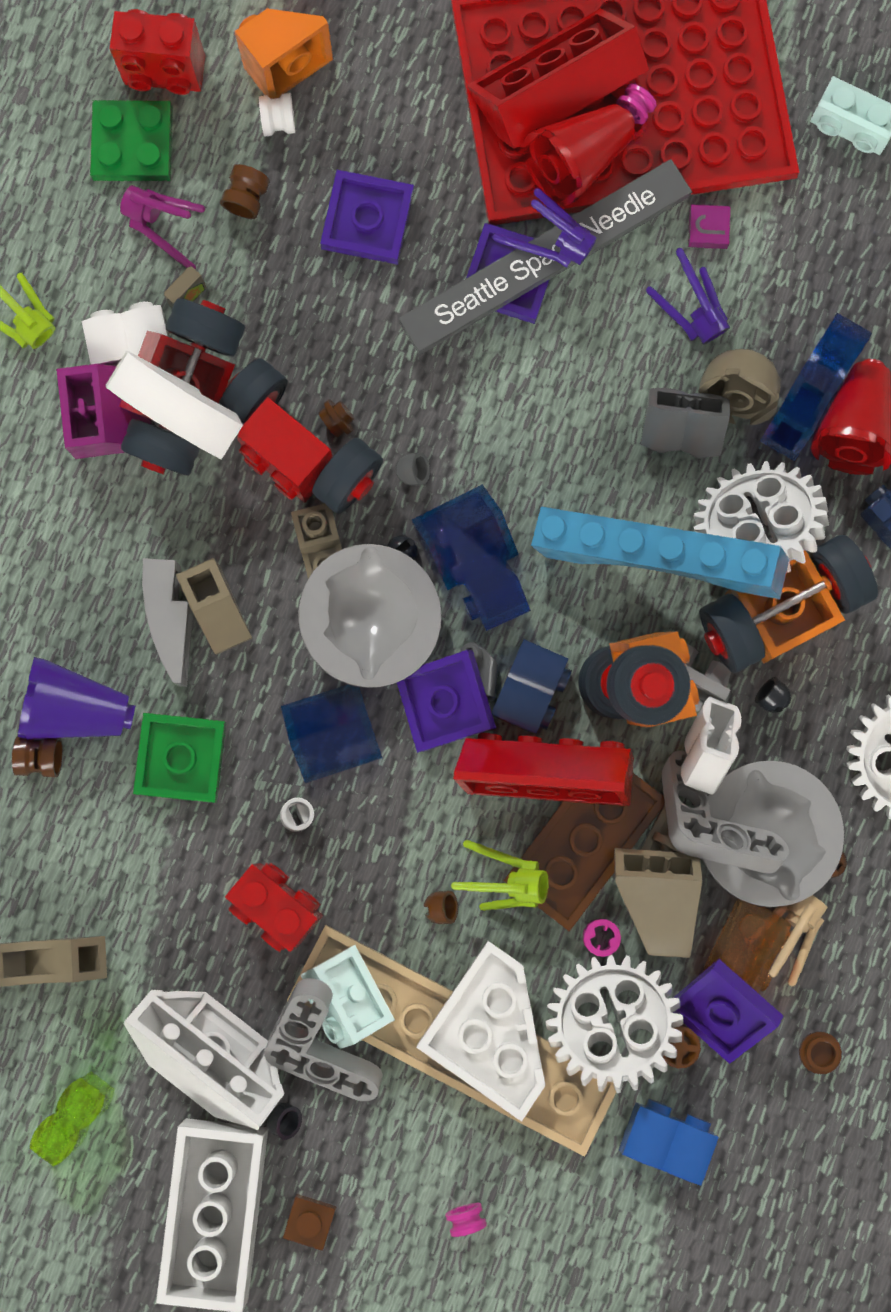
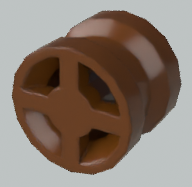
(687, 1050)

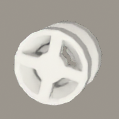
(277, 114)

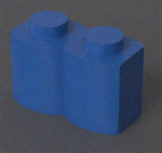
(669, 1142)

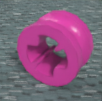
(638, 102)
(614, 941)
(466, 1219)

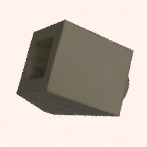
(214, 606)

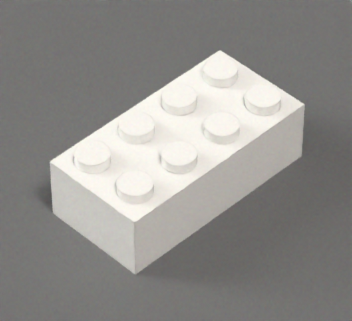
(212, 1215)

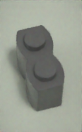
(685, 422)

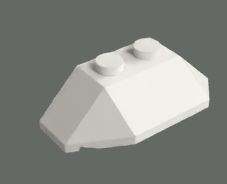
(207, 1054)

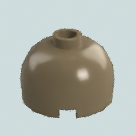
(747, 381)

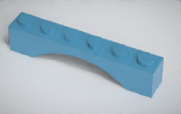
(710, 558)

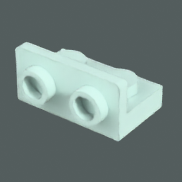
(854, 116)
(356, 1002)

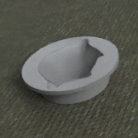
(369, 615)
(796, 808)

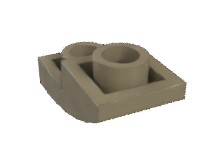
(316, 535)

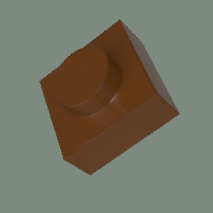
(309, 1222)

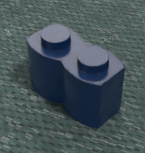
(530, 688)

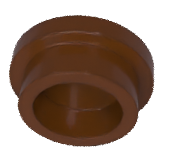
(337, 418)
(820, 1052)

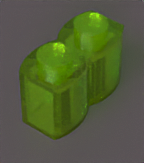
(68, 1126)

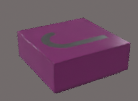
(709, 226)

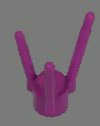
(146, 206)

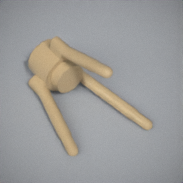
(805, 918)

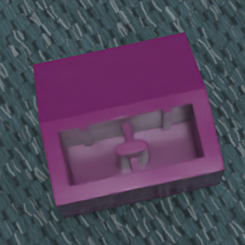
(91, 412)

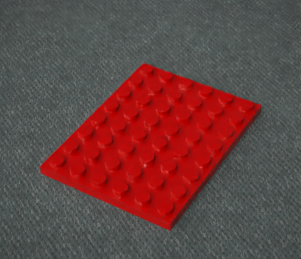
(712, 83)

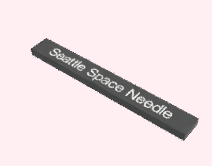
(524, 271)

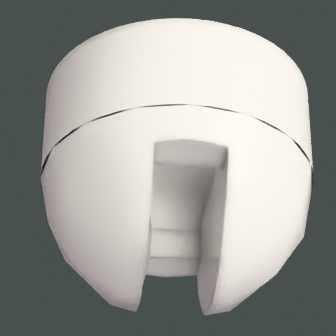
(304, 811)

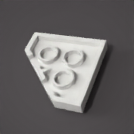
(490, 1033)

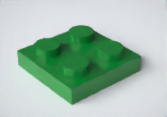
(131, 140)
(179, 757)

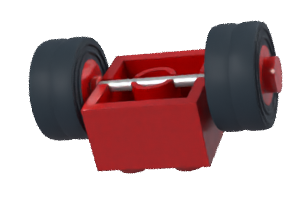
(205, 329)
(290, 452)

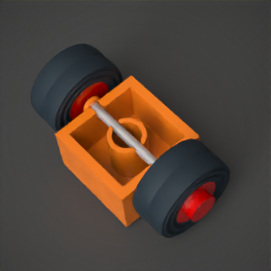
(760, 628)
(640, 680)

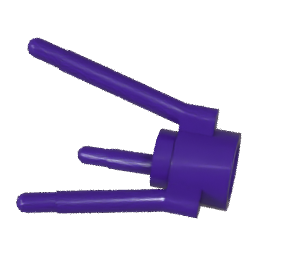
(573, 241)
(709, 319)

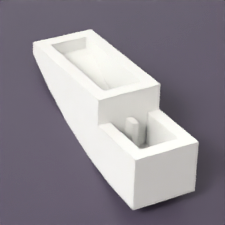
(174, 404)

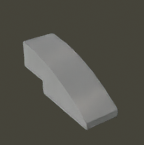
(168, 618)

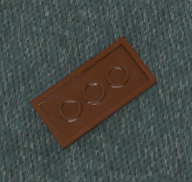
(580, 846)

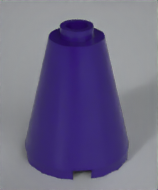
(71, 705)

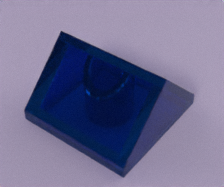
(476, 514)
(330, 732)

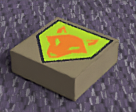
(186, 286)

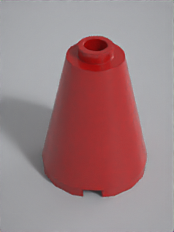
(577, 150)
(858, 422)

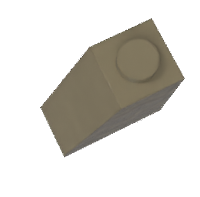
(661, 897)

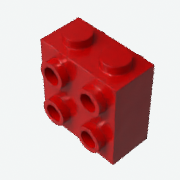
(157, 51)
(274, 906)

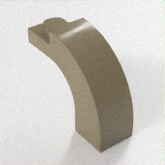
(53, 961)

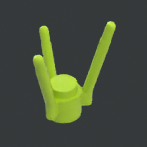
(32, 326)
(526, 885)

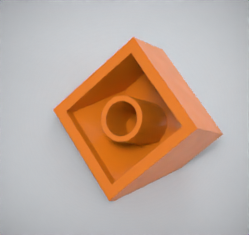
(283, 48)

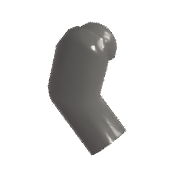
(487, 667)

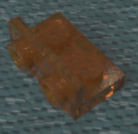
(751, 943)

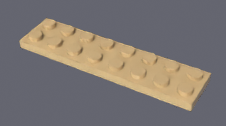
(562, 1111)

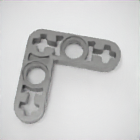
(699, 835)
(291, 1045)

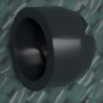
(399, 541)
(773, 696)
(284, 1121)

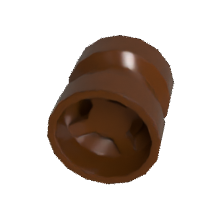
(245, 191)
(37, 756)

